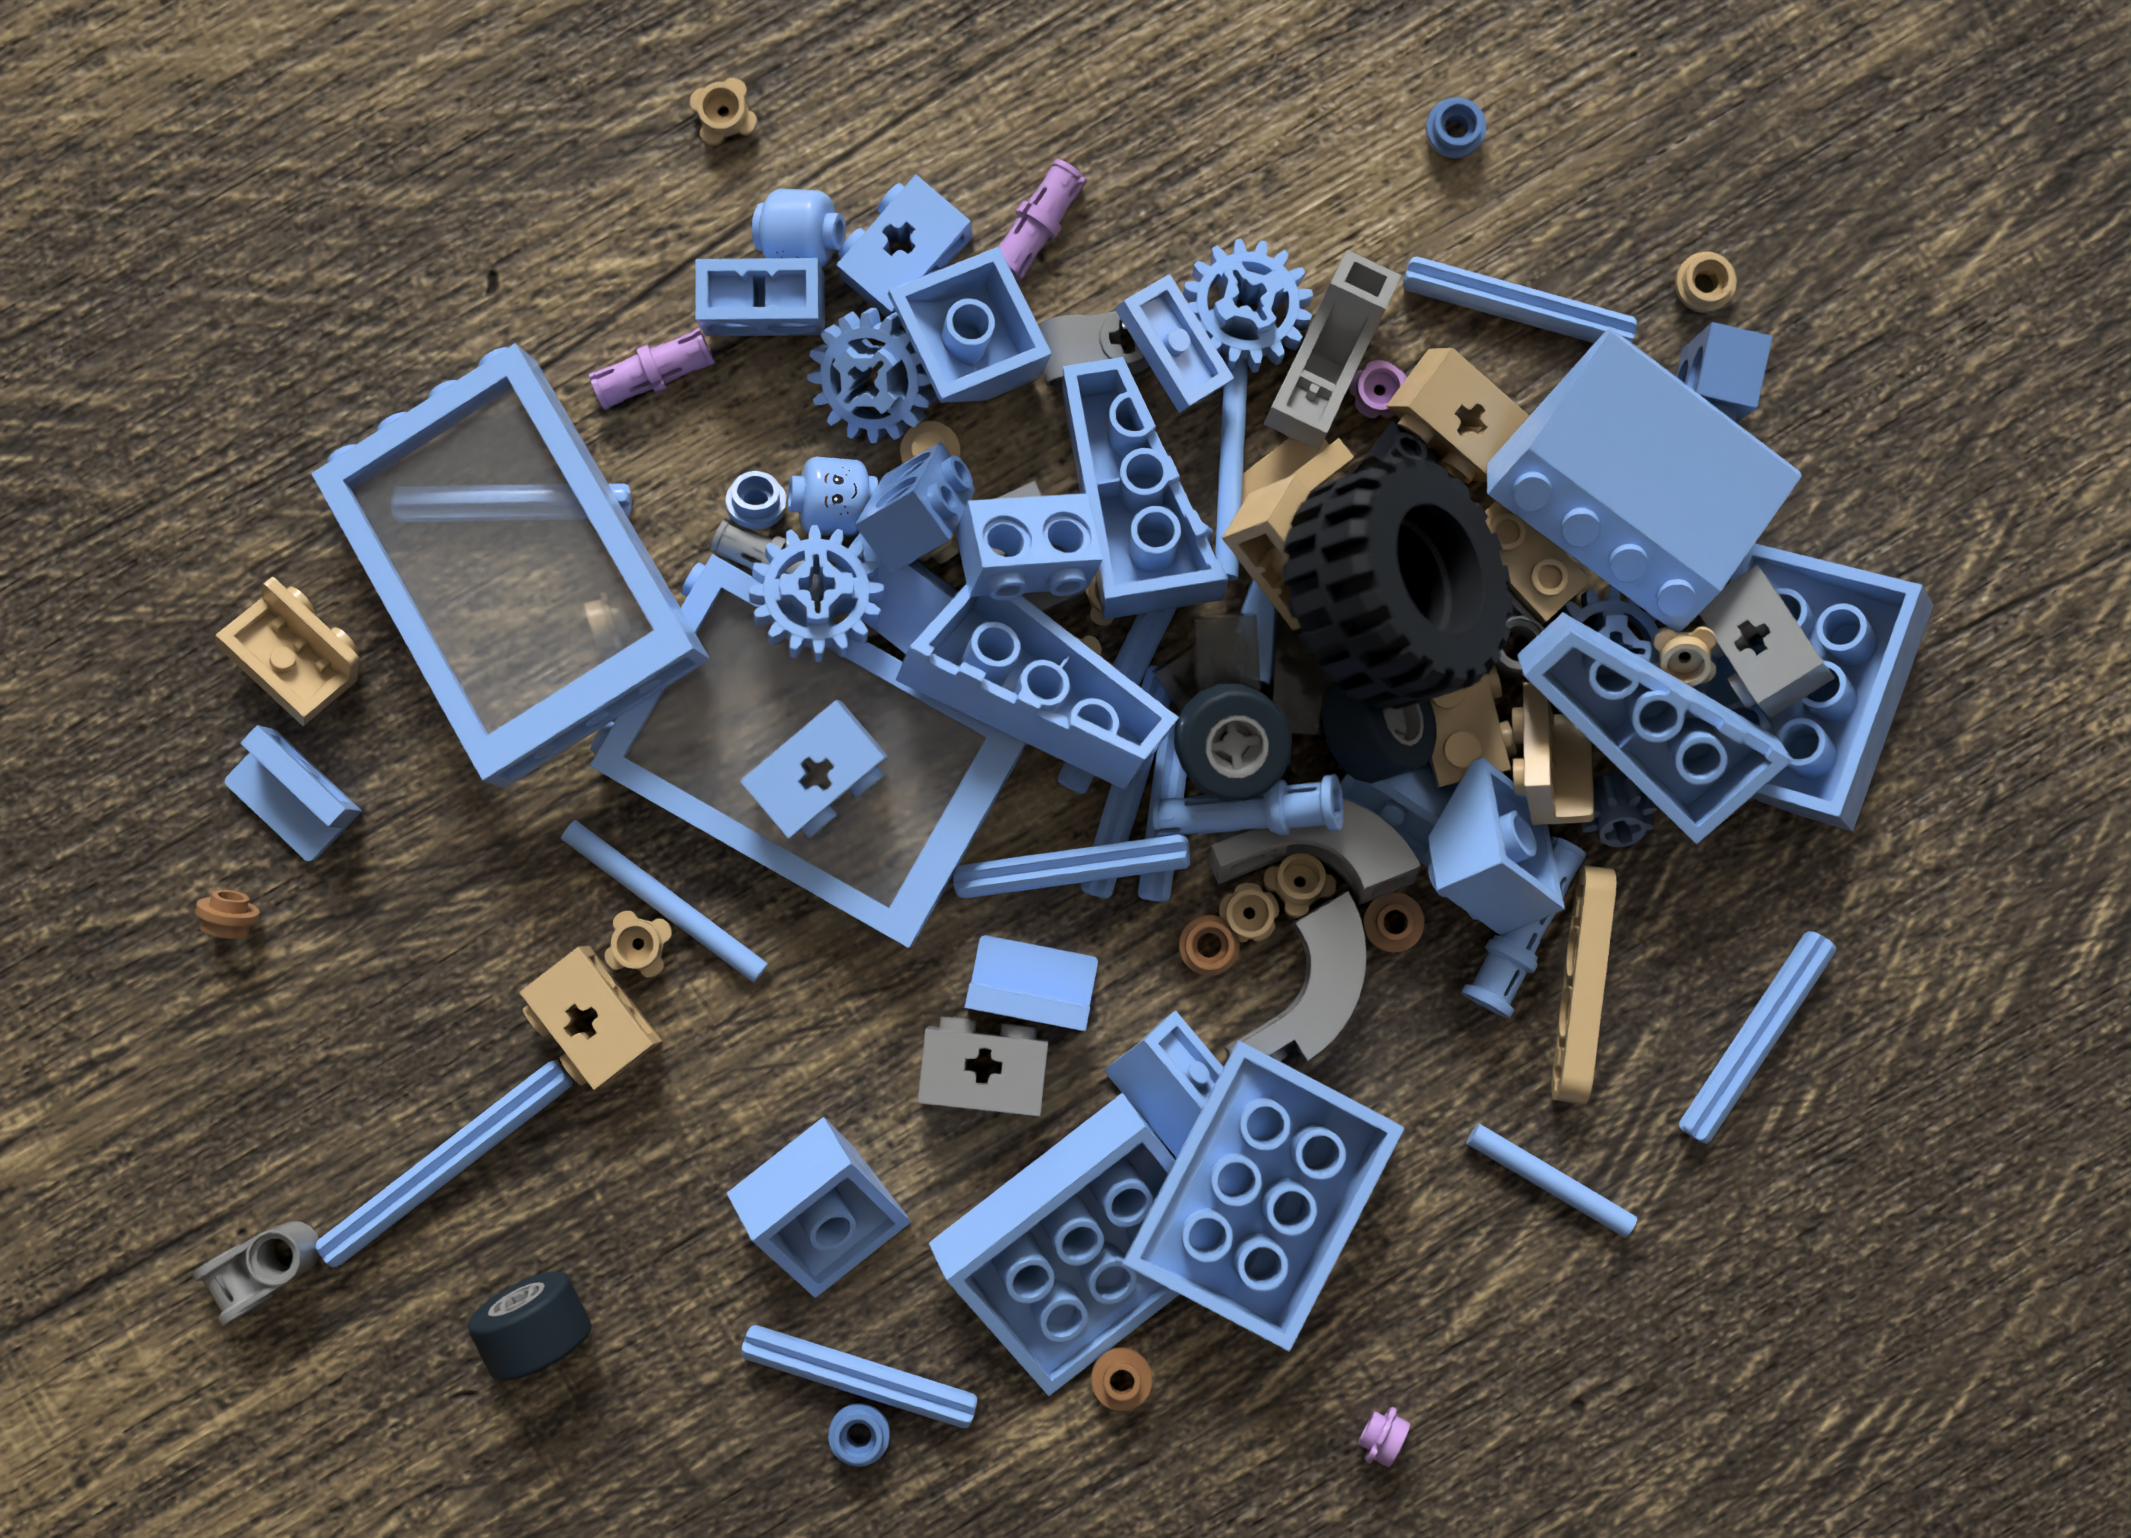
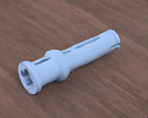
(1277, 809)
(1513, 954)

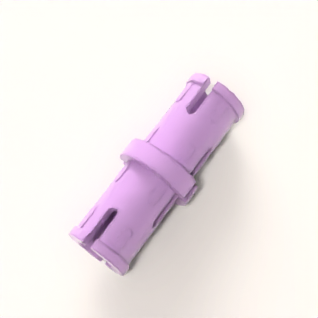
(1041, 216)
(651, 368)

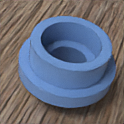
(1465, 113)
(755, 488)
(859, 1453)

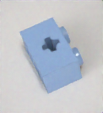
(906, 212)
(780, 778)

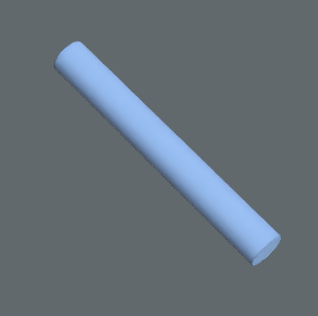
(1552, 1180)

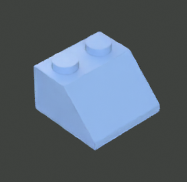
(972, 329)
(1492, 855)
(817, 1208)

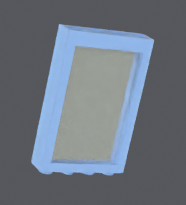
(508, 566)
(702, 734)

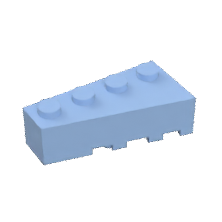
(1142, 516)
(1037, 684)
(1661, 733)

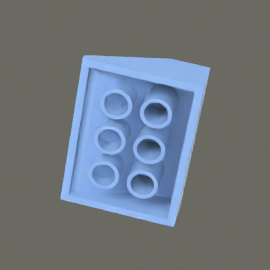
(1641, 480)
(1868, 639)
(1263, 1195)
(1052, 1243)

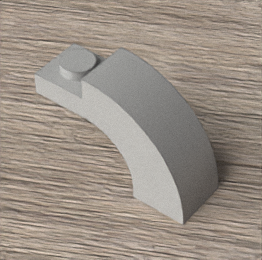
(1332, 350)
(1364, 852)
(1331, 983)

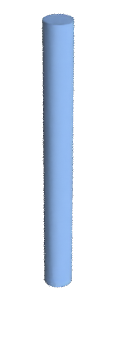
(1231, 462)
(664, 901)

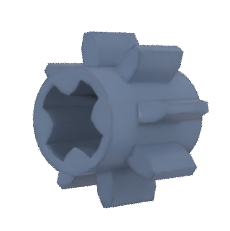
(1620, 811)

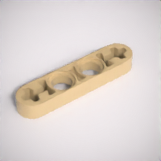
(1583, 984)

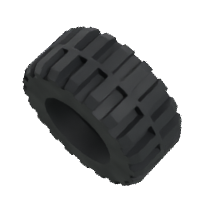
(1397, 583)

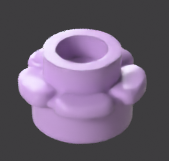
(1363, 383)
(1384, 1437)

